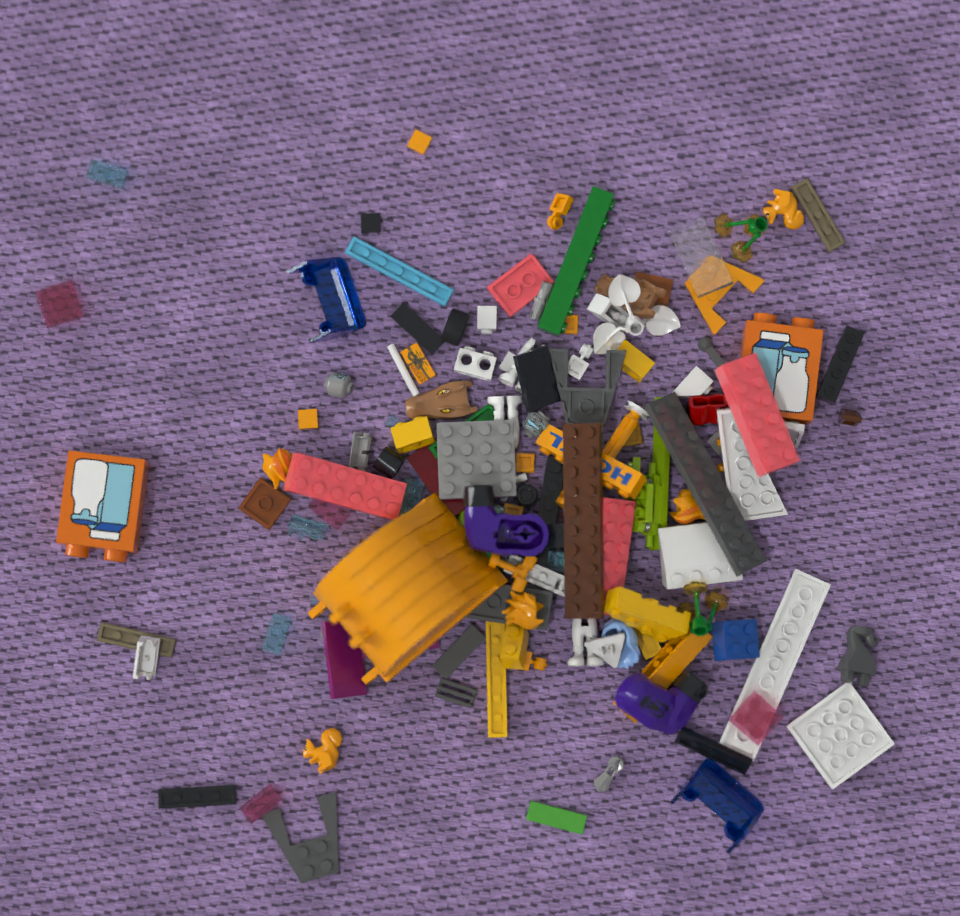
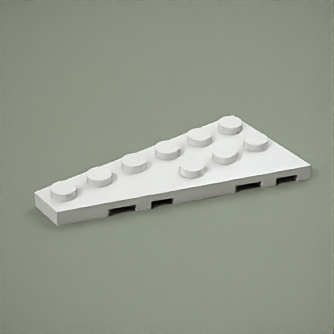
(753, 495)

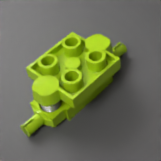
(648, 507)

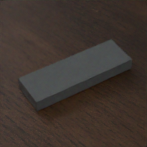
(458, 652)

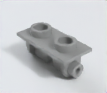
(358, 456)

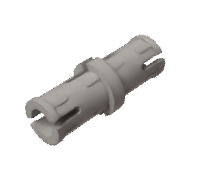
(541, 300)

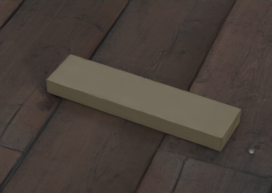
(818, 215)
(129, 637)

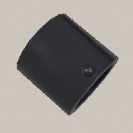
(389, 462)

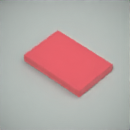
(519, 285)

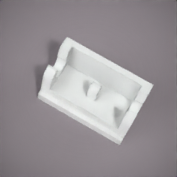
(146, 657)

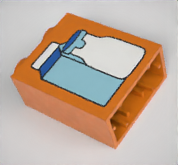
(788, 360)
(102, 505)

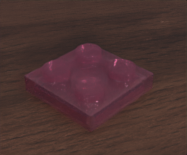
(59, 304)
(755, 718)

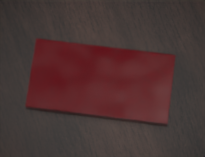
(427, 468)

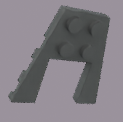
(586, 403)
(313, 857)

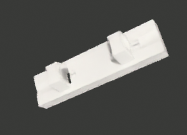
(541, 577)

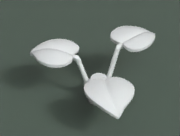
(625, 291)

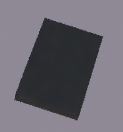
(537, 378)

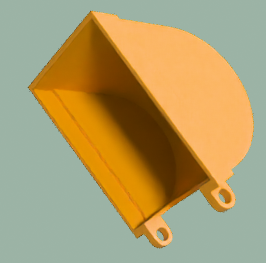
(407, 587)

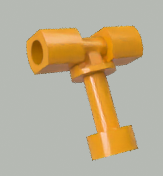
(519, 571)

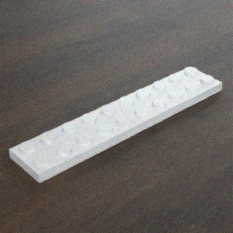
(779, 651)

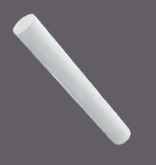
(403, 370)

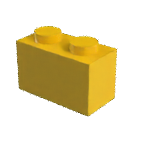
(412, 434)
(514, 647)

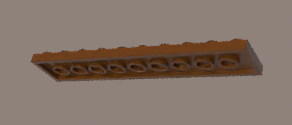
(583, 521)

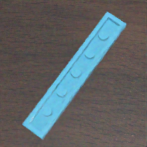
(399, 271)

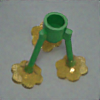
(754, 226)
(714, 601)

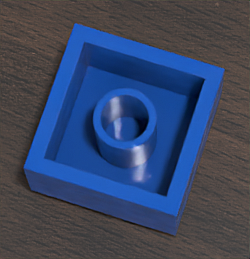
(735, 640)

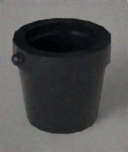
(526, 496)

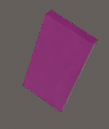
(343, 662)

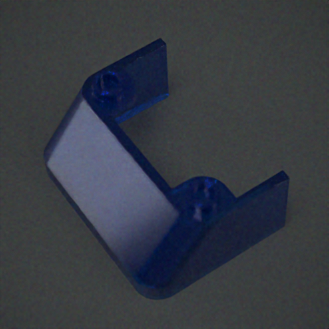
(335, 294)
(725, 798)

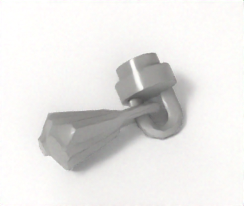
(603, 781)

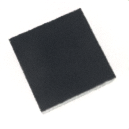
(370, 223)

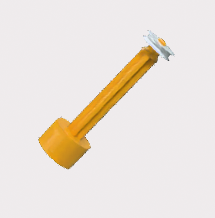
(620, 436)

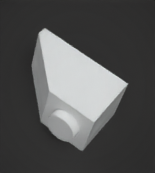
(607, 312)
(694, 384)

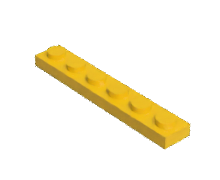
(496, 681)

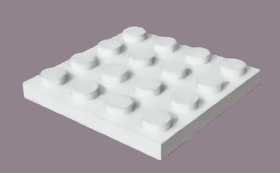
(840, 735)

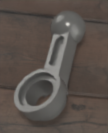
(705, 344)

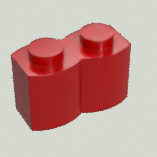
(703, 408)

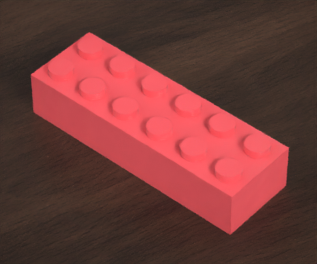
(757, 415)
(344, 486)
(617, 531)

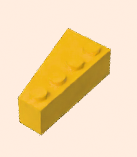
(646, 614)

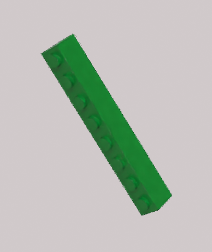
(575, 262)

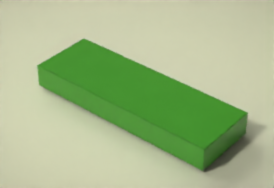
(556, 817)

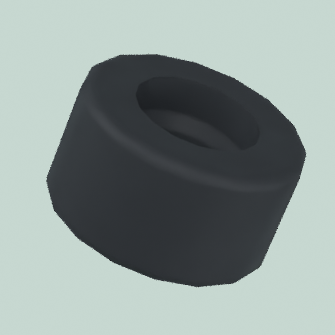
(455, 327)

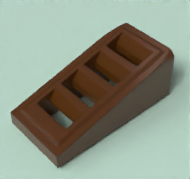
(849, 417)

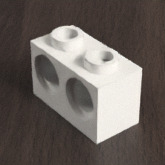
(474, 369)

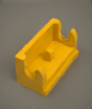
(635, 362)

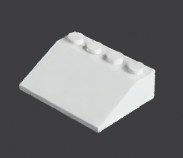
(692, 555)

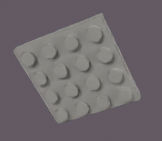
(476, 456)

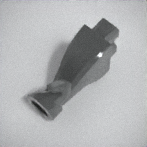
(857, 658)

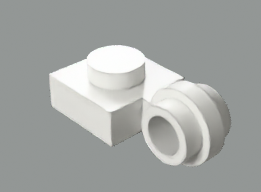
(577, 365)

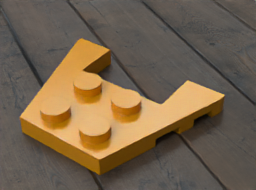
(708, 301)

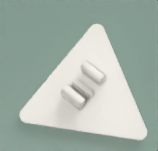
(607, 648)

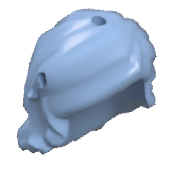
(630, 650)

